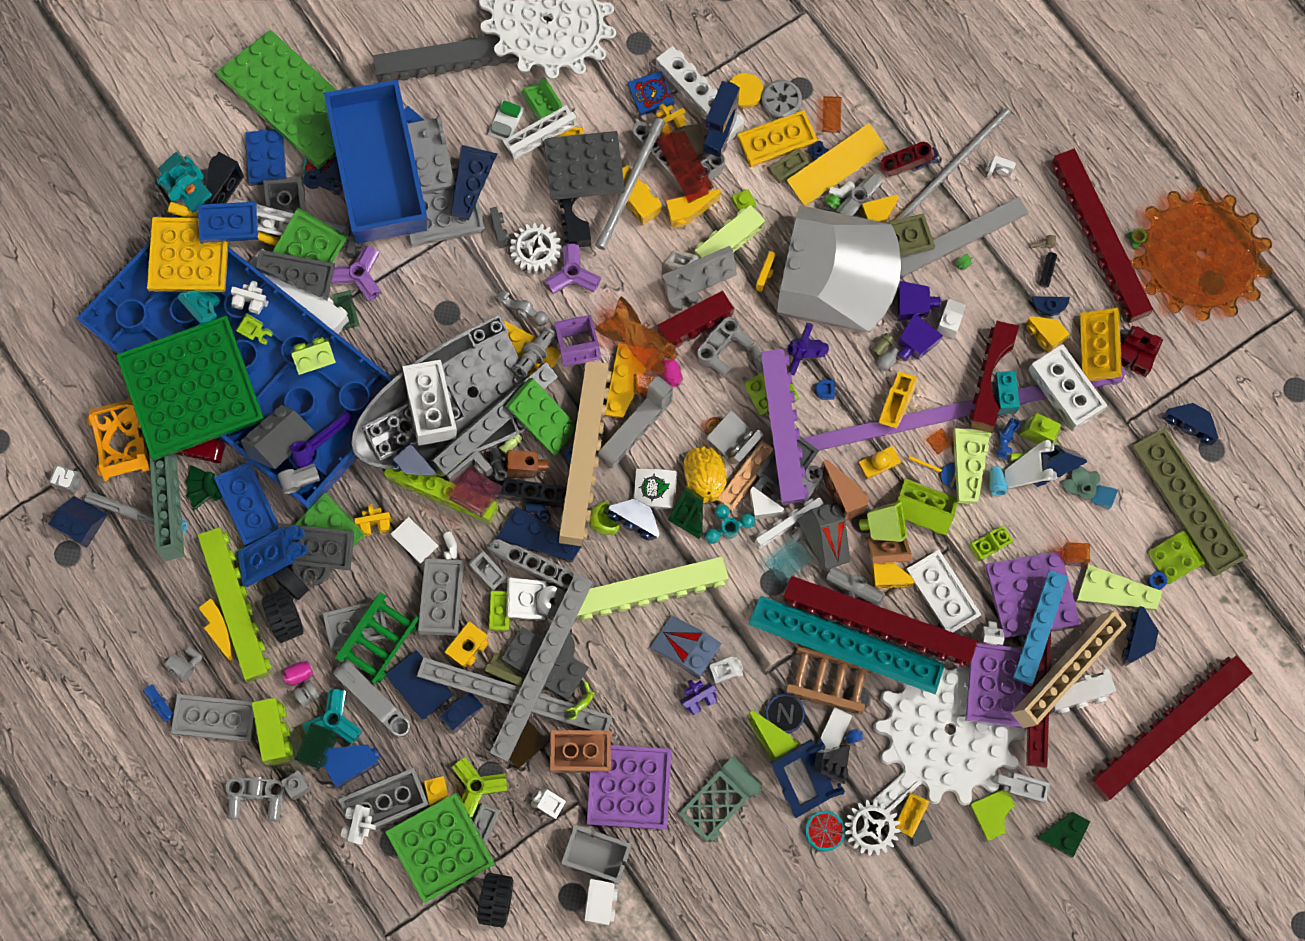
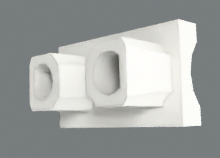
(250, 294)
(360, 824)

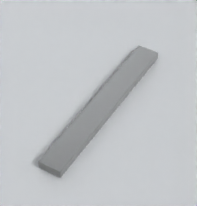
(965, 235)

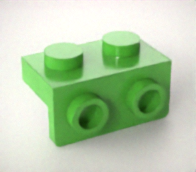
(542, 99)

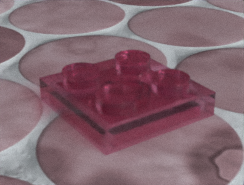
(475, 492)

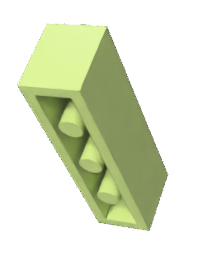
(734, 232)

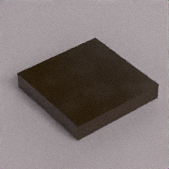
(527, 746)

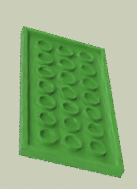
(284, 94)

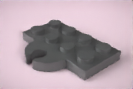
(326, 551)
(566, 671)

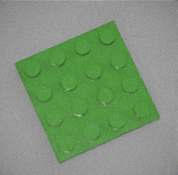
(440, 847)

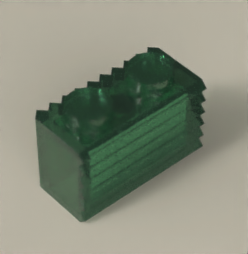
(315, 747)

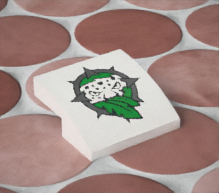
(656, 488)

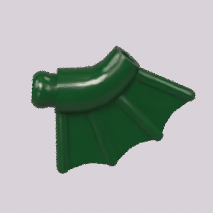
(201, 487)

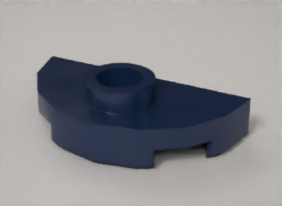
(1050, 305)

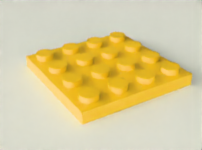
(182, 262)

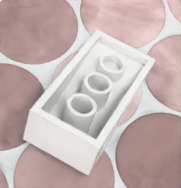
(429, 402)

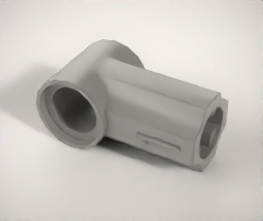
(293, 480)

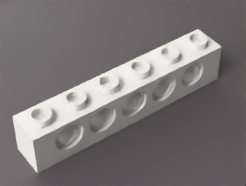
(689, 90)
(276, 221)

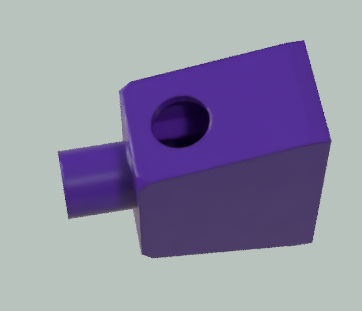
(913, 300)
(918, 339)

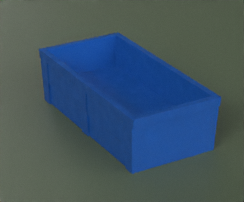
(376, 161)

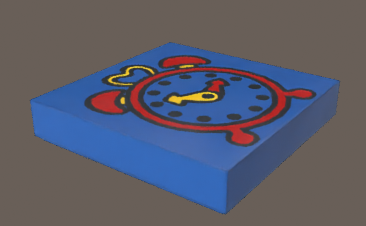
(650, 92)

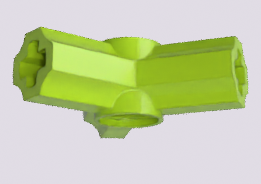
(469, 775)

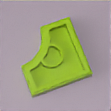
(992, 812)

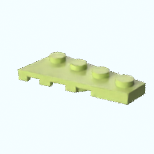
(970, 456)
(1108, 588)

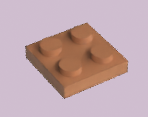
(889, 551)

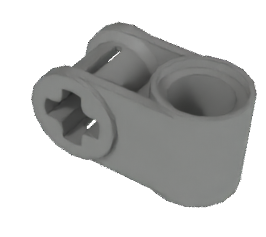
(813, 483)

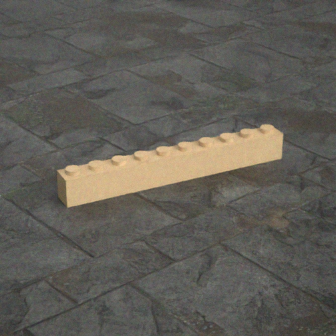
(583, 454)

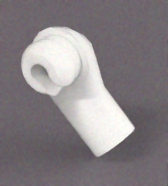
(844, 191)
(452, 546)

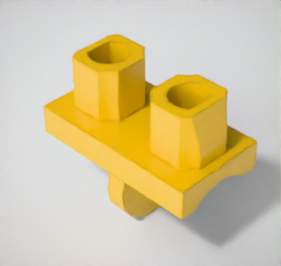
(677, 117)
(382, 520)

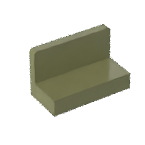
(504, 672)

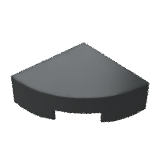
(921, 834)

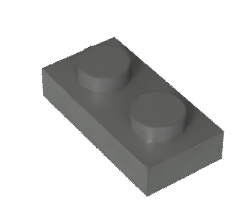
(497, 220)

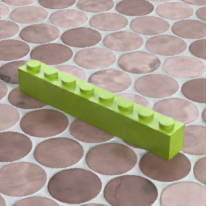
(234, 604)

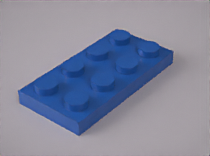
(247, 503)

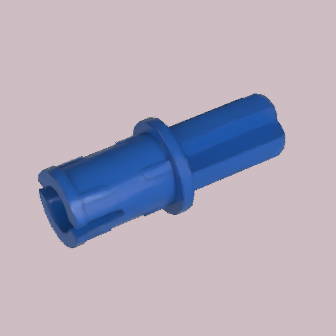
(158, 703)

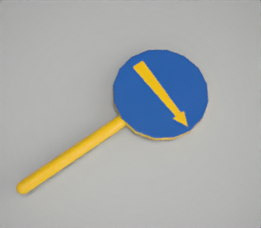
(947, 473)

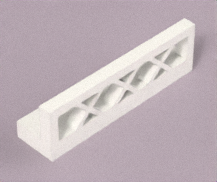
(536, 139)

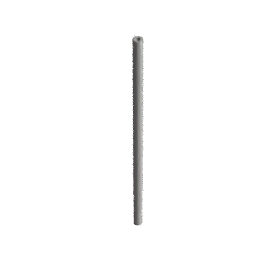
(954, 164)

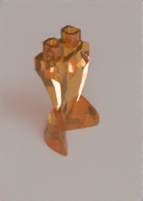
(643, 342)

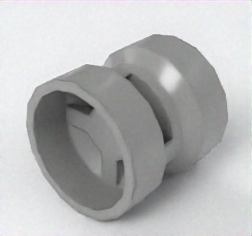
(306, 693)

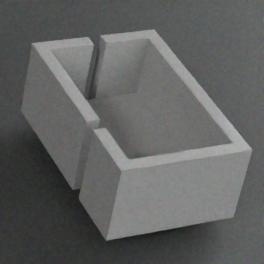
(596, 855)

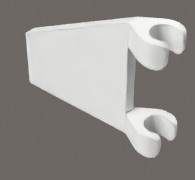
(1029, 467)

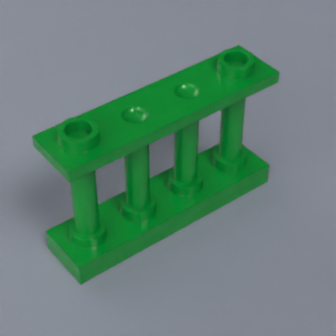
(369, 621)

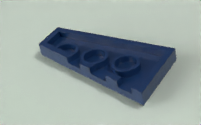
(470, 179)
(535, 535)

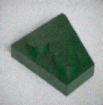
(689, 513)
(1066, 834)

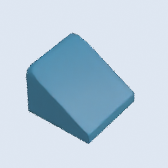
(1104, 496)

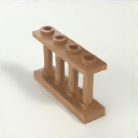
(816, 694)

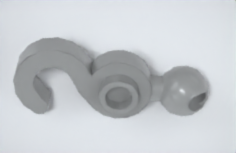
(523, 308)

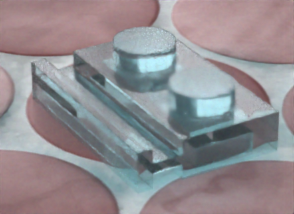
(788, 561)

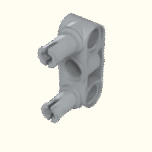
(719, 341)
(255, 790)

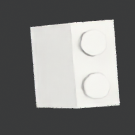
(599, 902)

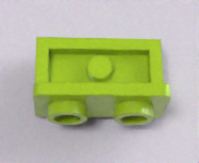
(312, 355)

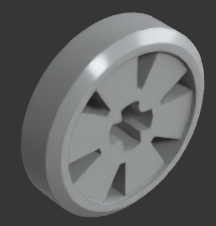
(782, 89)

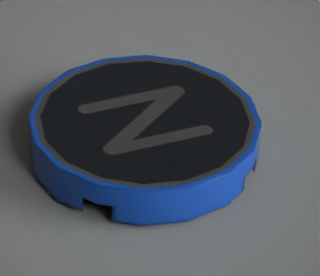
(785, 712)

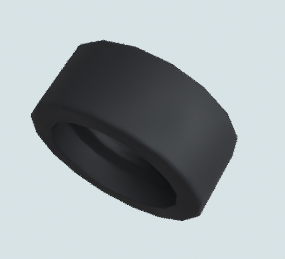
(291, 583)

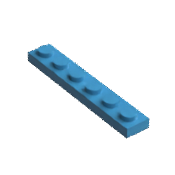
(1040, 628)

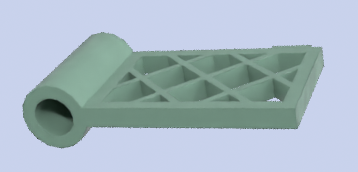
(740, 780)

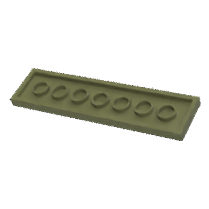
(1189, 502)

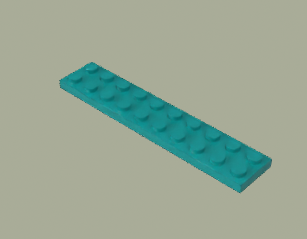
(847, 644)

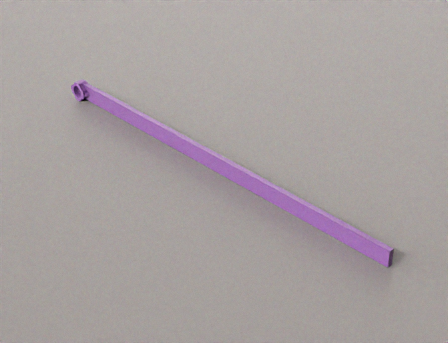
(926, 418)

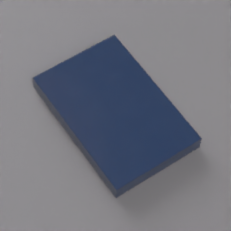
(420, 693)

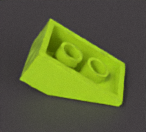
(772, 738)

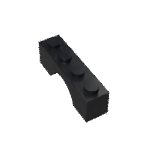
(577, 229)

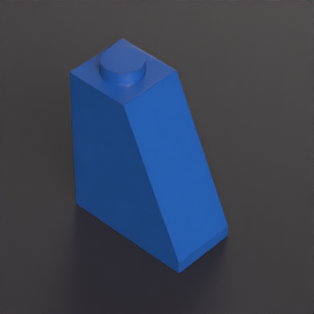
(350, 762)

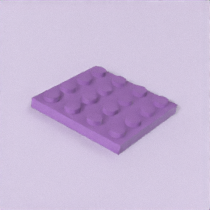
(1017, 588)
(991, 688)
(633, 791)

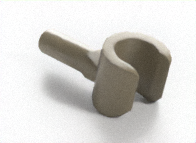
(1049, 243)

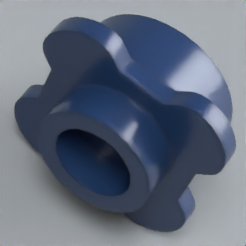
(813, 150)

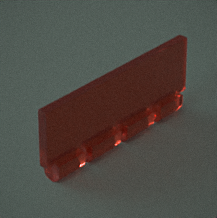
(684, 169)

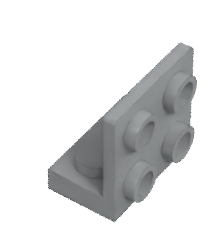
(733, 437)
(472, 461)

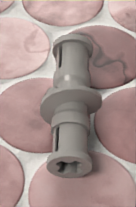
(534, 352)

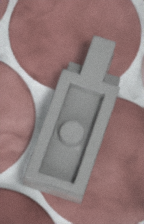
(1024, 786)

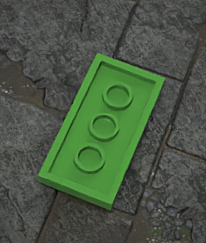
(541, 416)

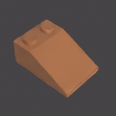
(844, 491)
(580, 751)

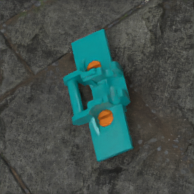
(185, 179)

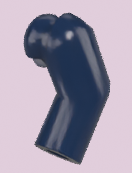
(540, 510)

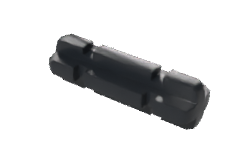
(1048, 269)

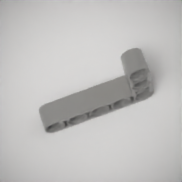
(711, 170)
(658, 399)

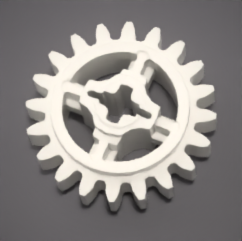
(537, 234)
(856, 836)

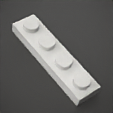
(781, 526)

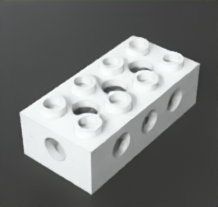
(1072, 377)

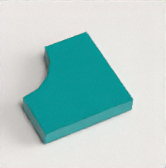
(200, 304)

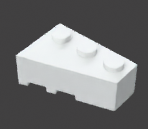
(1086, 690)

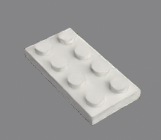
(943, 592)

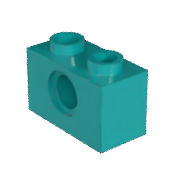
(1006, 392)

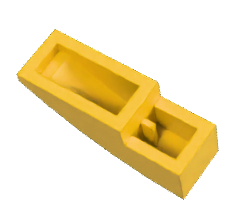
(898, 399)
(218, 628)

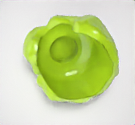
(600, 522)

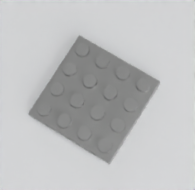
(440, 223)

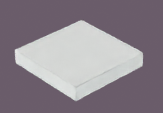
(522, 598)

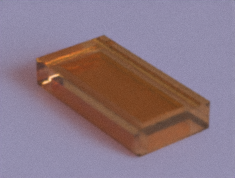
(831, 114)

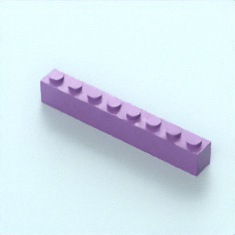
(783, 426)

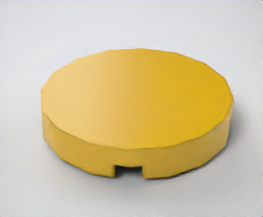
(750, 89)

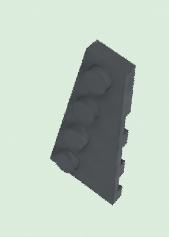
(303, 273)

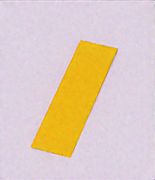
(837, 164)

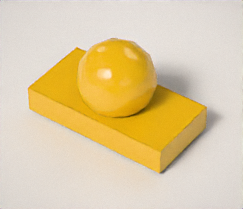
(879, 462)

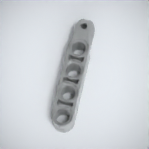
(506, 549)
(372, 699)

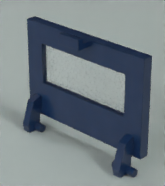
(798, 781)

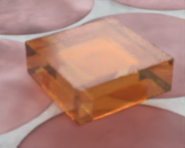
(641, 382)
(939, 441)

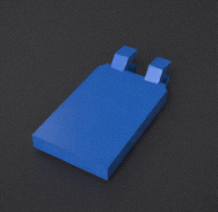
(270, 554)

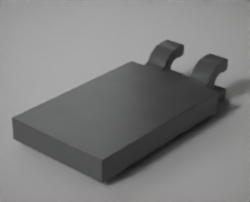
(768, 471)

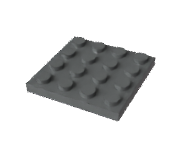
(584, 165)

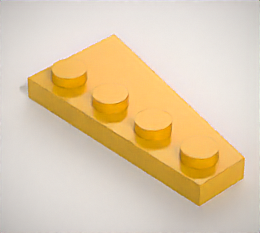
(622, 382)

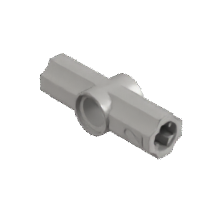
(865, 190)
(855, 586)

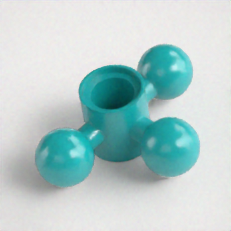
(722, 511)

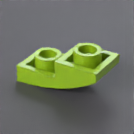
(991, 543)

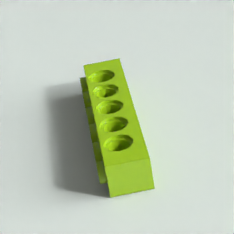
(437, 490)

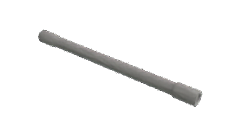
(606, 233)

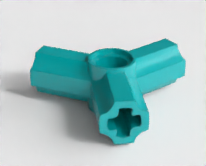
(335, 706)

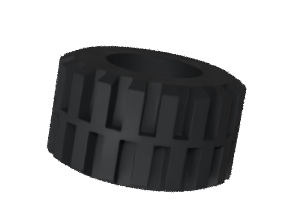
(282, 615)
(495, 900)

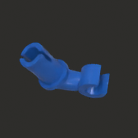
(1006, 436)

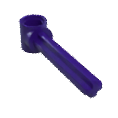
(303, 451)

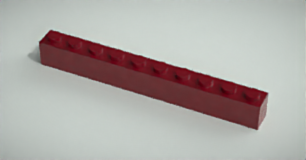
(1101, 236)
(880, 621)
(1170, 728)

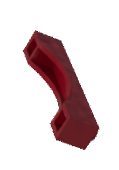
(986, 409)

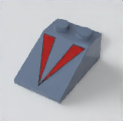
(686, 646)

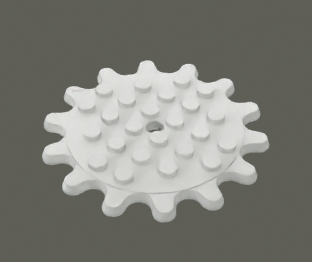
(552, 45)
(932, 755)

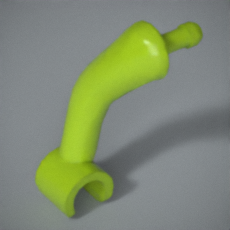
(582, 704)

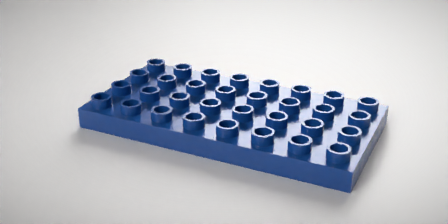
(132, 316)

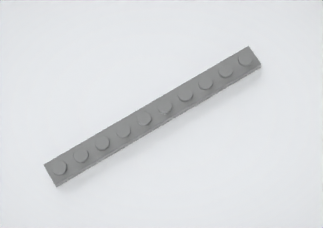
(541, 667)
(507, 693)

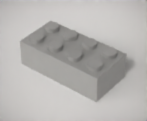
(389, 799)

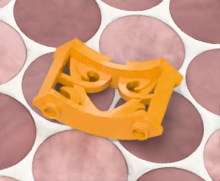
(136, 460)

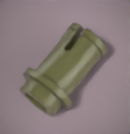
(882, 344)

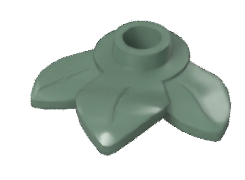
(1080, 480)

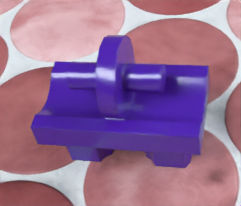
(691, 701)

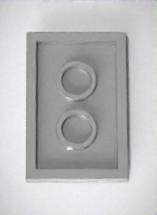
(343, 621)

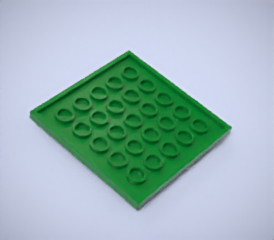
(190, 388)

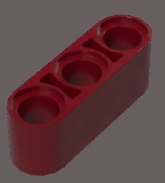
(916, 159)
(208, 451)

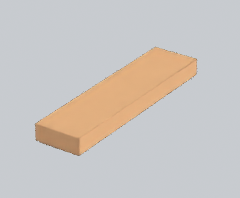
(745, 477)

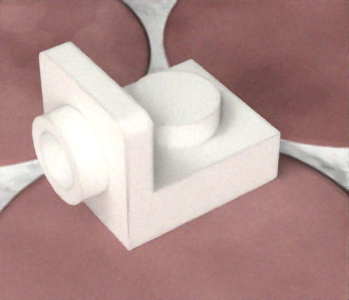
(1001, 165)
(726, 669)
(547, 802)

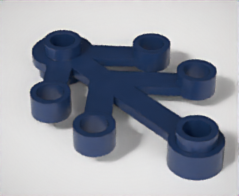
(332, 173)

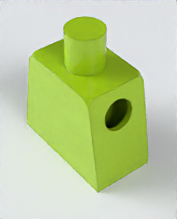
(1040, 428)
(886, 523)

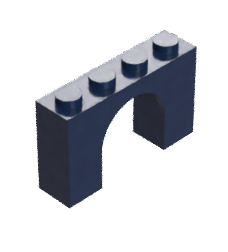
(721, 118)

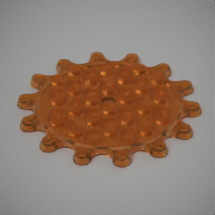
(1209, 227)

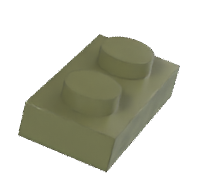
(789, 165)

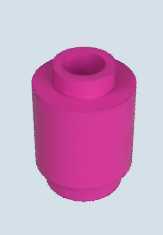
(672, 374)
(297, 673)

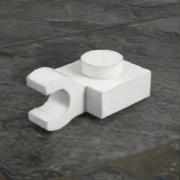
(992, 634)

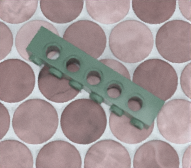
(167, 507)

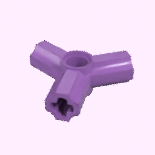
(572, 262)
(364, 263)

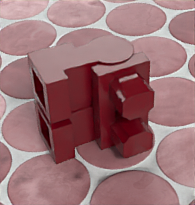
(1140, 349)

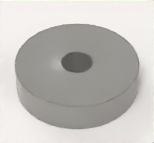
(543, 600)

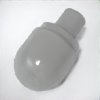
(887, 360)

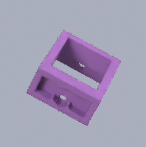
(582, 352)

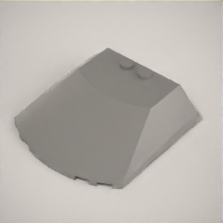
(839, 270)

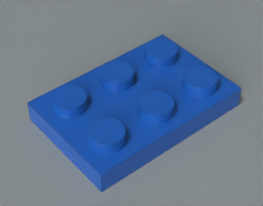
(265, 156)
(228, 222)

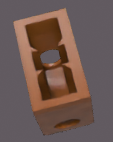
(517, 462)

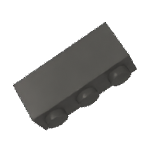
(272, 438)

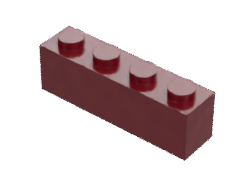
(696, 319)

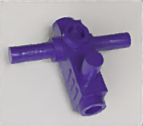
(805, 348)

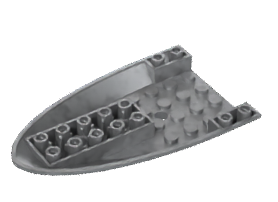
(472, 359)

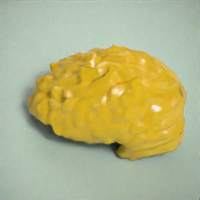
(705, 473)

